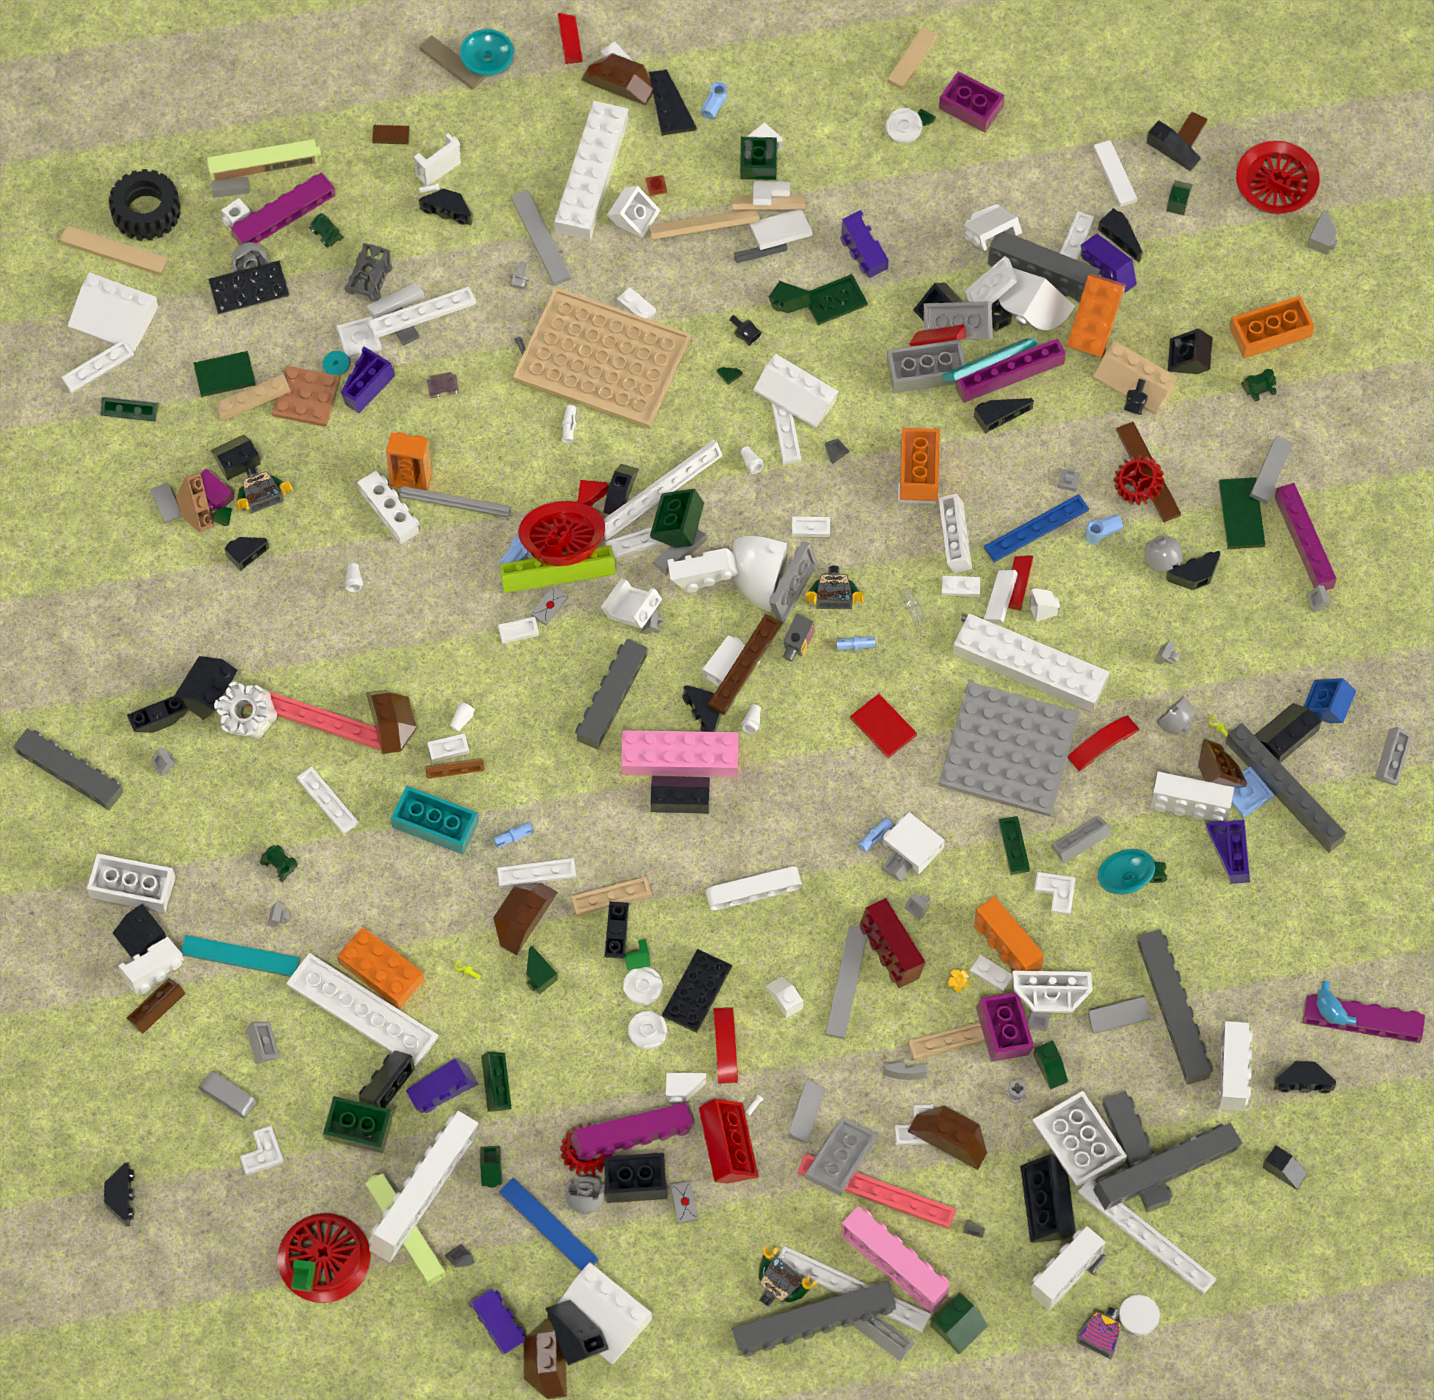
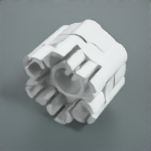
(231, 705)

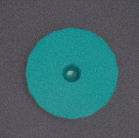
(335, 362)

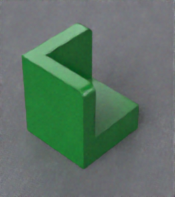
(638, 959)
(303, 1275)

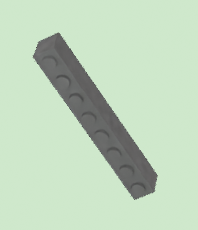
(1286, 788)
(1174, 1007)
(1167, 1166)
(814, 1318)

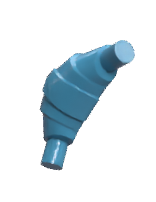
(1331, 1008)

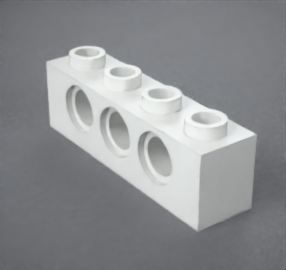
(401, 530)
(955, 533)

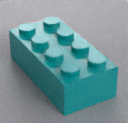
(434, 819)

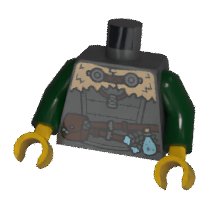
(261, 491)
(834, 591)
(780, 1280)

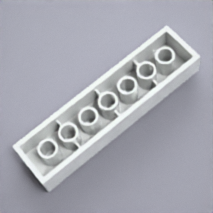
(591, 170)
(1030, 662)
(423, 1186)

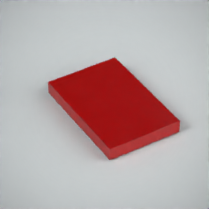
(883, 725)

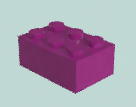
(971, 101)
(1004, 1027)

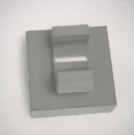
(1069, 479)
(1319, 598)
(651, 624)
(1166, 654)
(162, 761)
(917, 905)
(277, 915)
(1039, 1020)

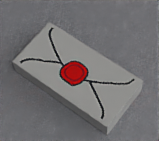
(549, 605)
(684, 1202)

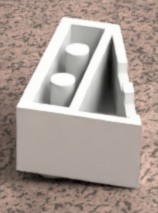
(703, 570)
(151, 966)

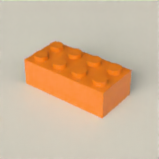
(1096, 315)
(1271, 327)
(409, 461)
(919, 464)
(1007, 937)
(380, 968)

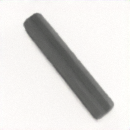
(754, 253)

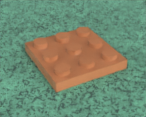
(309, 398)

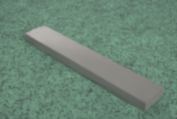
(540, 237)
(846, 983)

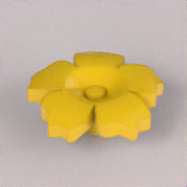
(958, 980)

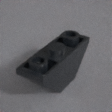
(446, 205)
(620, 488)
(1195, 572)
(699, 700)
(156, 716)
(616, 930)
(1305, 1077)
(119, 1194)

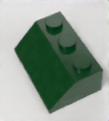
(677, 518)
(357, 1124)

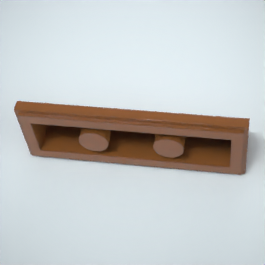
(454, 768)

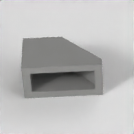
(1323, 235)

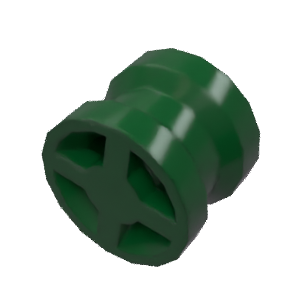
(1159, 875)

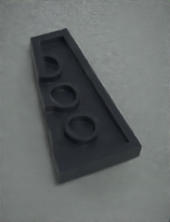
(670, 108)

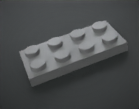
(974, 316)
(793, 582)
(841, 1156)

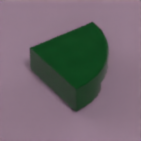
(926, 117)
(729, 374)
(222, 516)

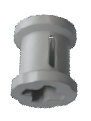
(1021, 1089)

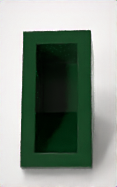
(1179, 197)
(789, 298)
(539, 972)
(1050, 1064)
(490, 1166)

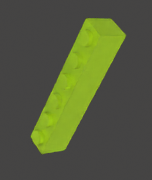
(535, 574)

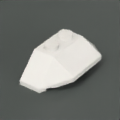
(1052, 989)

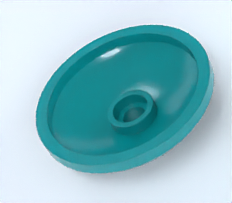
(486, 44)
(1126, 871)

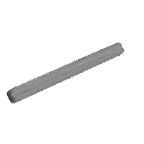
(455, 501)

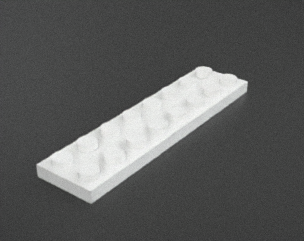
(361, 1009)

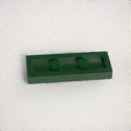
(1014, 845)

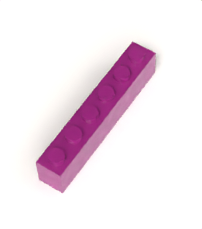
(283, 210)
(1011, 370)
(1305, 536)
(1370, 1020)
(631, 1131)

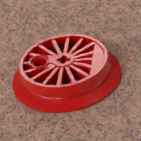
(1277, 180)
(575, 529)
(351, 1272)

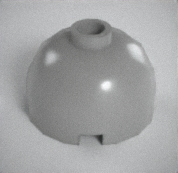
(248, 256)
(1163, 553)
(1177, 717)
(585, 1194)

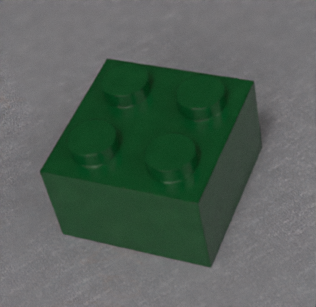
(758, 158)

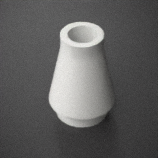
(752, 461)
(353, 578)
(462, 715)
(751, 721)

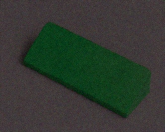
(129, 409)
(496, 1081)

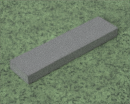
(1271, 469)

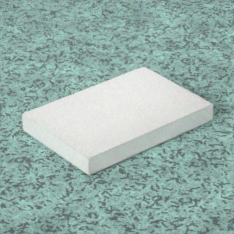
(780, 229)
(992, 283)

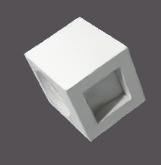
(235, 208)

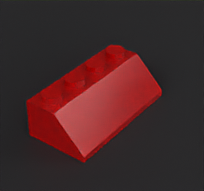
(728, 1141)

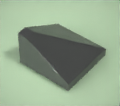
(836, 450)
(973, 1229)
(459, 1257)

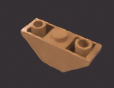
(194, 503)

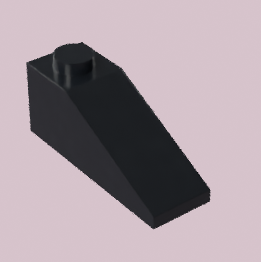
(1172, 145)
(1119, 231)
(998, 412)

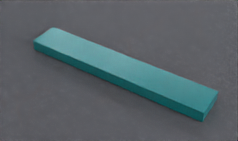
(989, 359)
(239, 956)

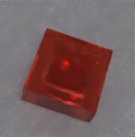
(656, 185)

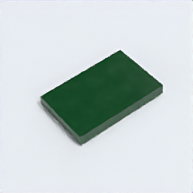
(836, 299)
(224, 374)

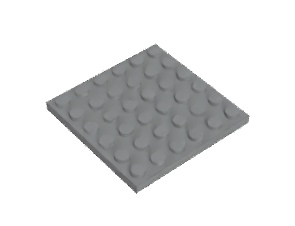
(1009, 749)

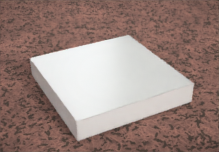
(355, 336)

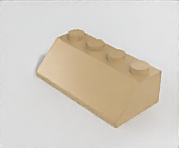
(1123, 368)

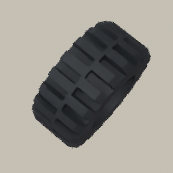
(147, 224)

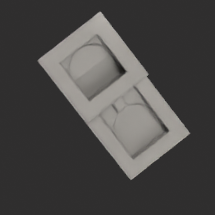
(165, 502)
(898, 1071)

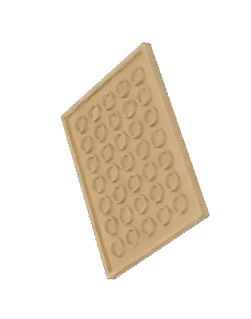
(602, 357)

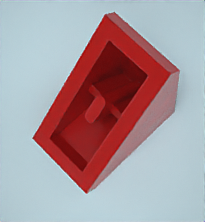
(591, 491)

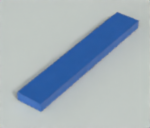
(1036, 528)
(547, 1225)

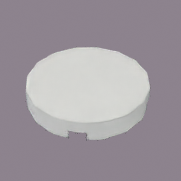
(904, 125)
(639, 990)
(652, 1033)
(1139, 1315)

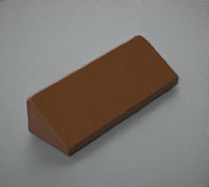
(156, 1005)

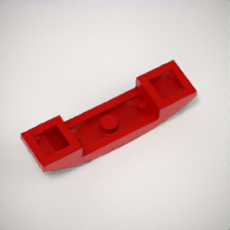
(1102, 741)
(725, 1045)

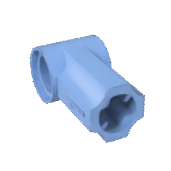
(714, 101)
(1103, 528)
(515, 553)

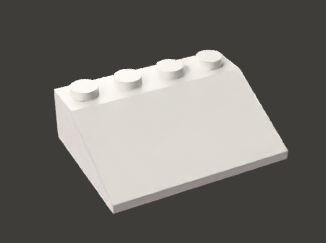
(112, 311)
(1080, 1139)
(609, 1308)

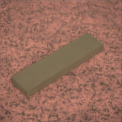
(450, 61)

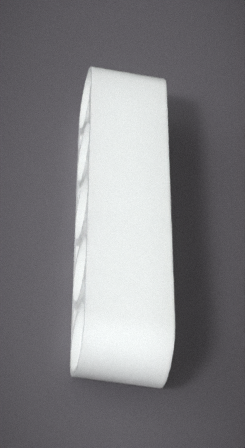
(753, 888)

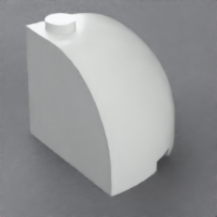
(1036, 302)
(759, 568)

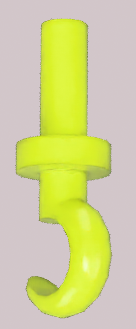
(1220, 727)
(467, 970)

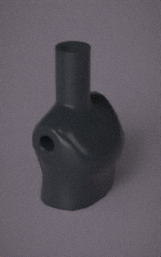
(745, 330)
(1136, 398)

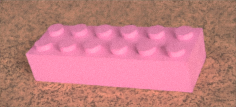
(680, 753)
(895, 1259)

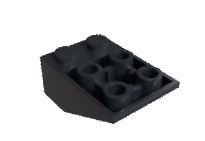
(575, 1332)

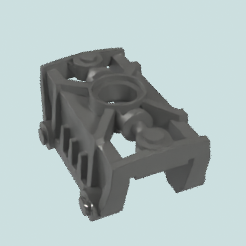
(376, 275)

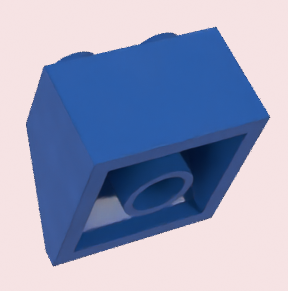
(1330, 699)

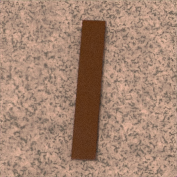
(1135, 446)
(744, 664)

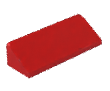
(569, 38)
(938, 335)
(1022, 566)

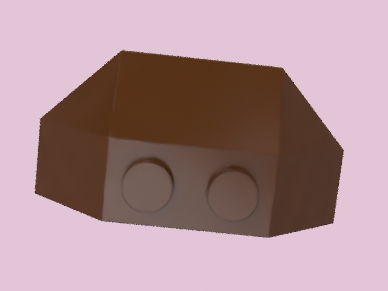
(620, 77)
(391, 719)
(1219, 766)
(521, 914)
(951, 1134)
(545, 1362)

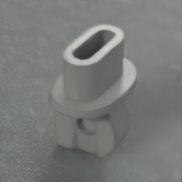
(519, 280)

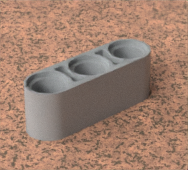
(227, 1094)

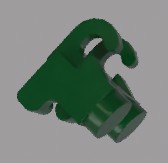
(327, 230)
(1260, 384)
(275, 856)

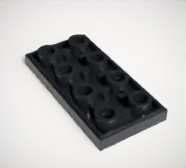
(248, 287)
(697, 990)

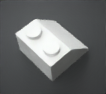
(633, 211)

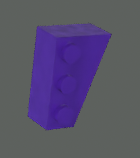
(862, 245)
(1110, 261)
(367, 380)
(1231, 847)
(441, 1086)
(497, 1320)

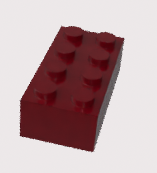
(892, 943)

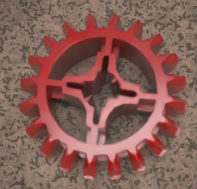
(1125, 478)
(569, 1154)

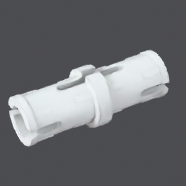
(569, 424)

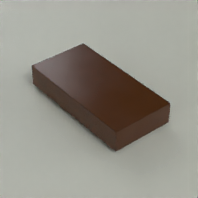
(1192, 128)
(390, 134)

